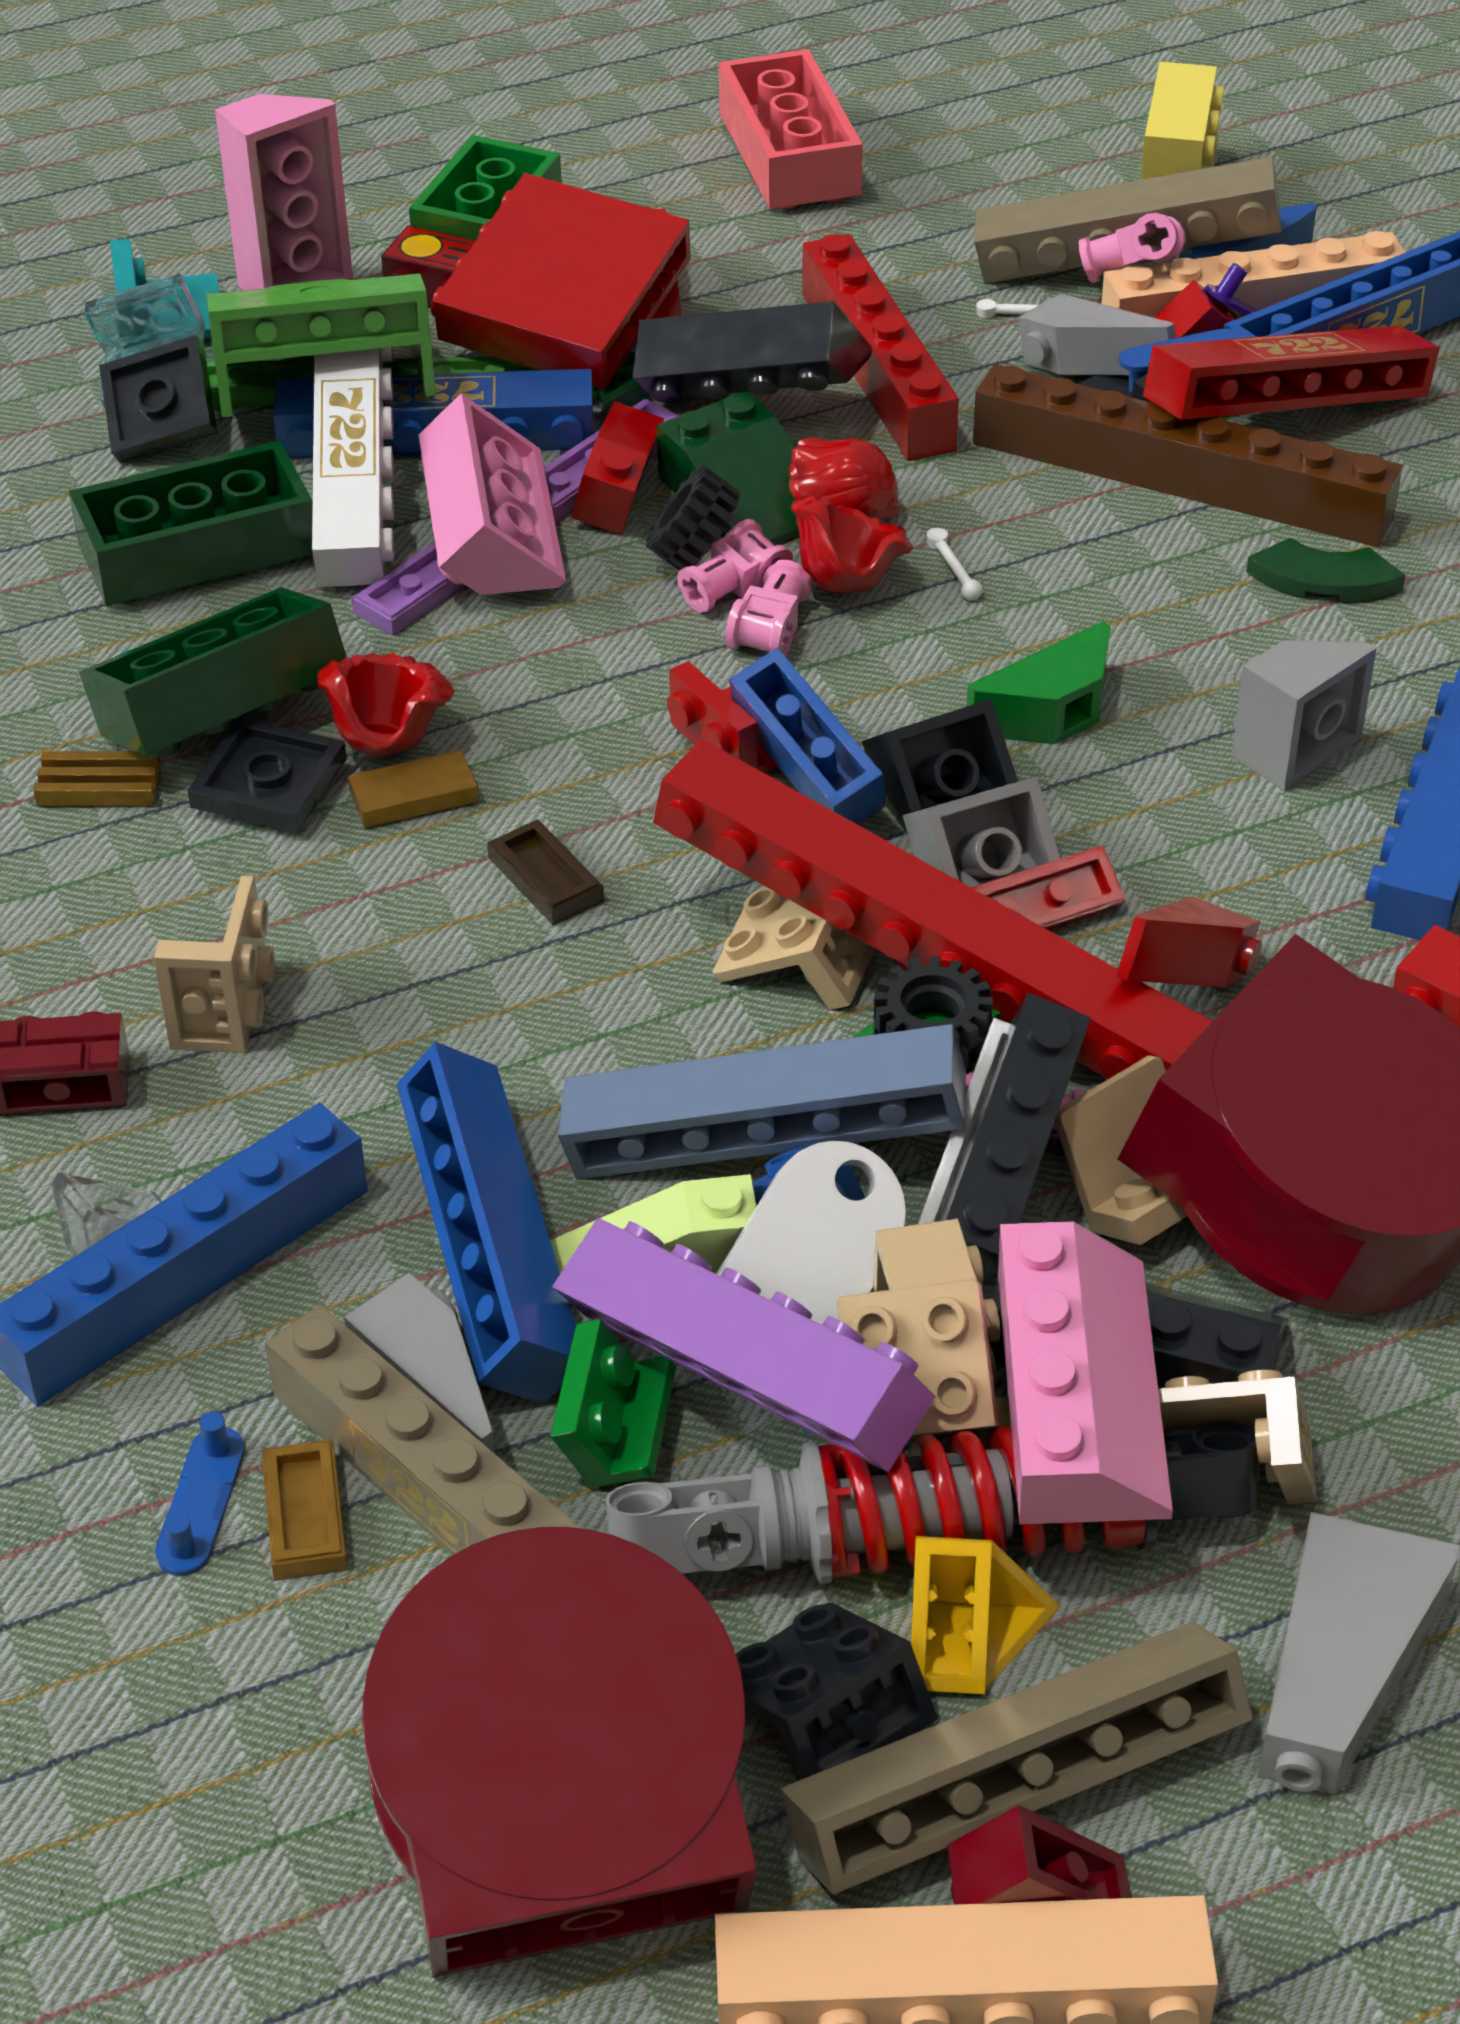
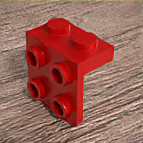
(707, 712)

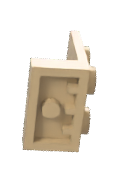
(783, 934)
(214, 988)
(1092, 1137)
(948, 1338)
(1266, 1404)

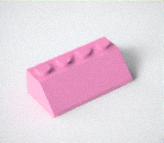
(284, 190)
(489, 503)
(1080, 1378)

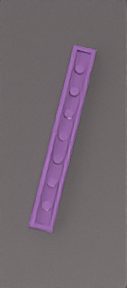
(420, 584)

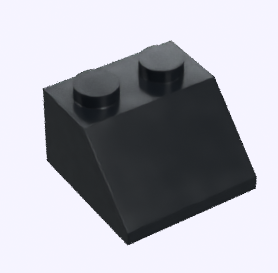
(941, 759)

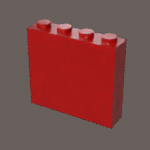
(562, 279)

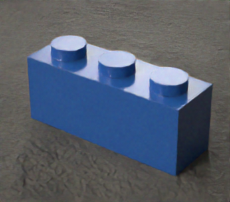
(808, 739)

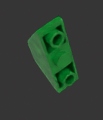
(1051, 690)

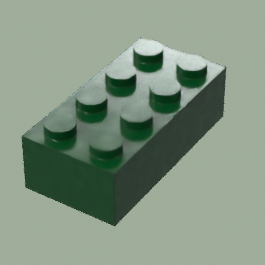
(193, 522)
(213, 671)

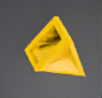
(971, 1612)

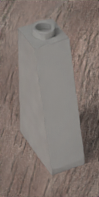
(1350, 1637)

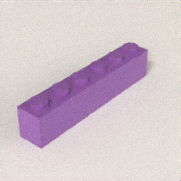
(746, 1342)

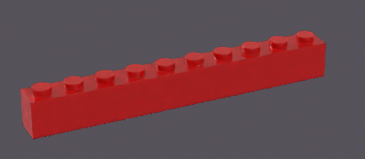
(911, 906)

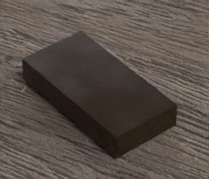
(545, 872)

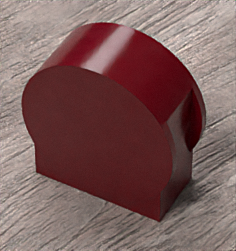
(1316, 1137)
(557, 1748)

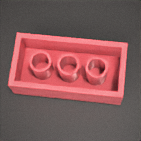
(790, 129)

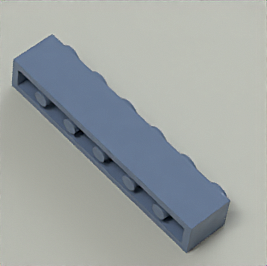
(763, 1102)

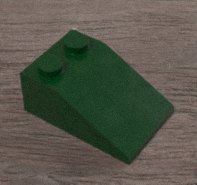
(744, 448)

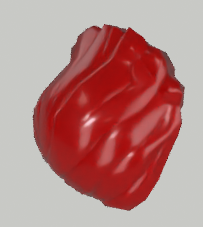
(845, 473)
(845, 547)
(383, 700)

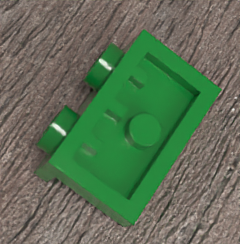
(611, 1408)

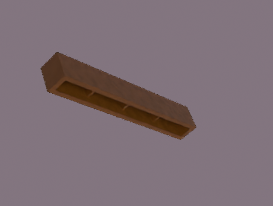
(1187, 458)

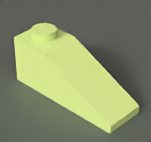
(693, 1213)

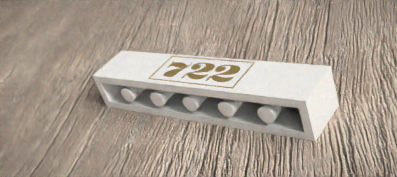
(352, 467)

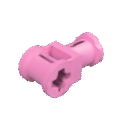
(1131, 246)
(733, 566)
(769, 614)

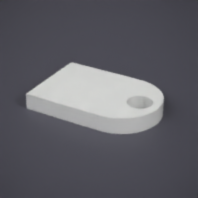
(810, 1236)

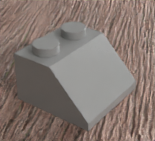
(1301, 706)
(985, 833)

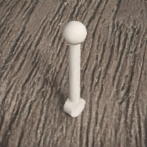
(988, 308)
(938, 539)

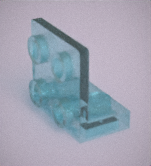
(144, 318)

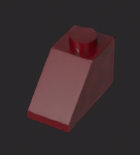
(1032, 1861)

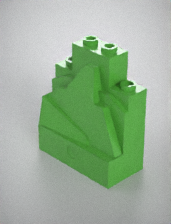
(320, 320)

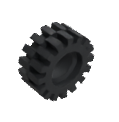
(693, 518)
(935, 990)

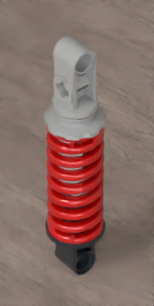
(850, 1507)

